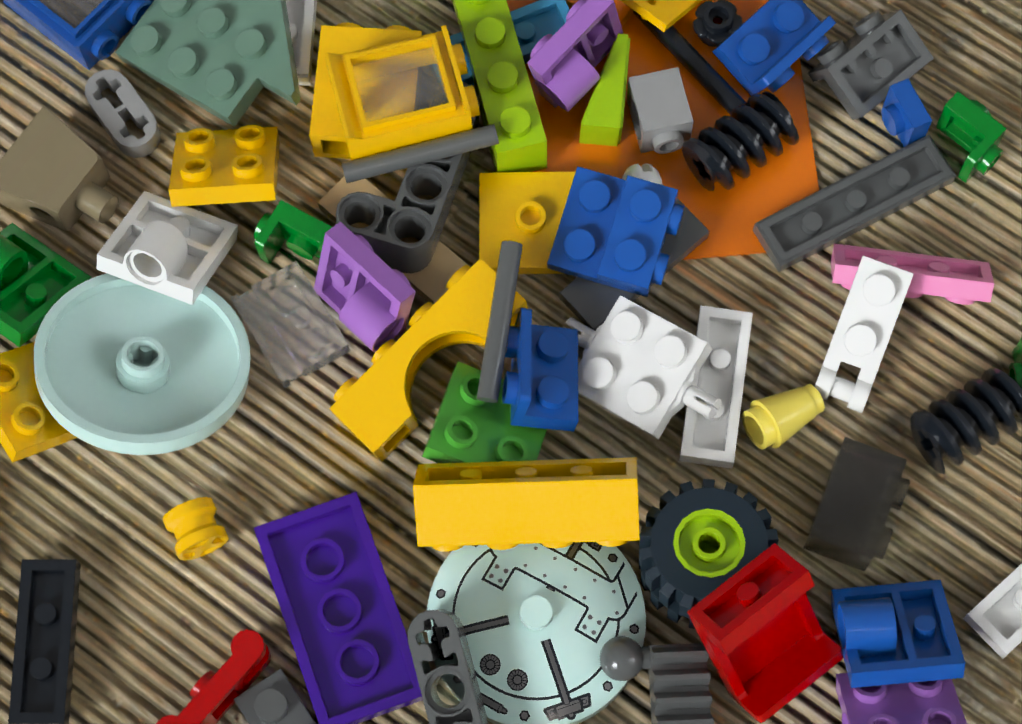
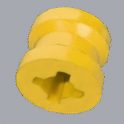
(195, 528)

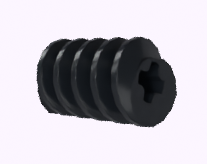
(738, 139)
(965, 417)

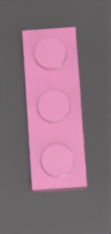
(952, 278)

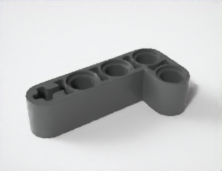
(408, 214)
(471, 708)

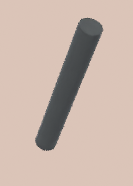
(420, 153)
(499, 321)

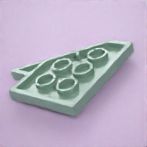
(216, 52)

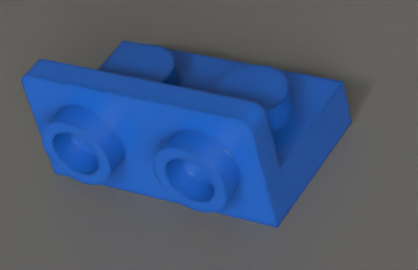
(771, 42)
(542, 375)

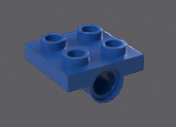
(897, 634)

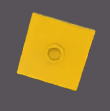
(522, 210)

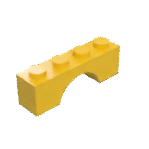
(380, 403)

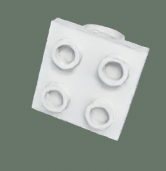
(167, 247)

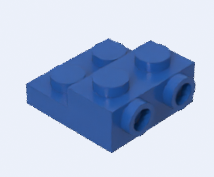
(616, 231)

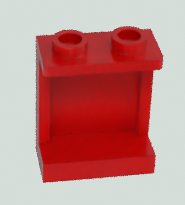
(765, 633)

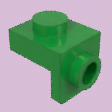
(975, 131)

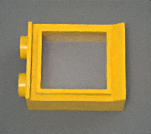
(402, 93)

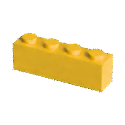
(527, 503)

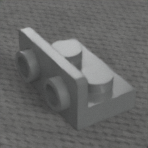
(871, 61)

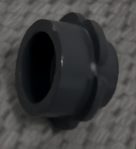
(712, 33)

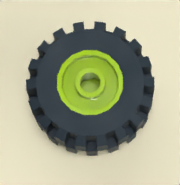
(699, 543)

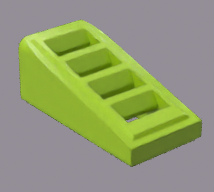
(605, 111)

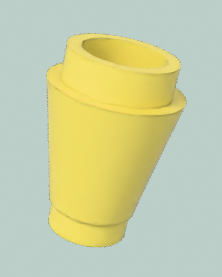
(781, 415)

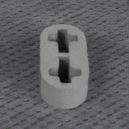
(114, 118)

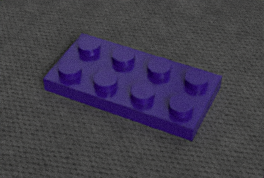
(339, 612)

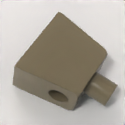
(55, 175)

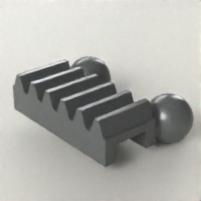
(676, 677)

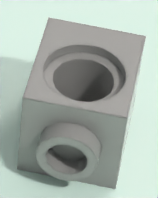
(659, 111)

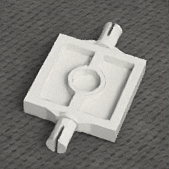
(642, 367)

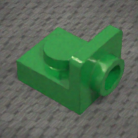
(300, 230)

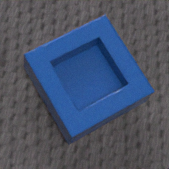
(905, 113)

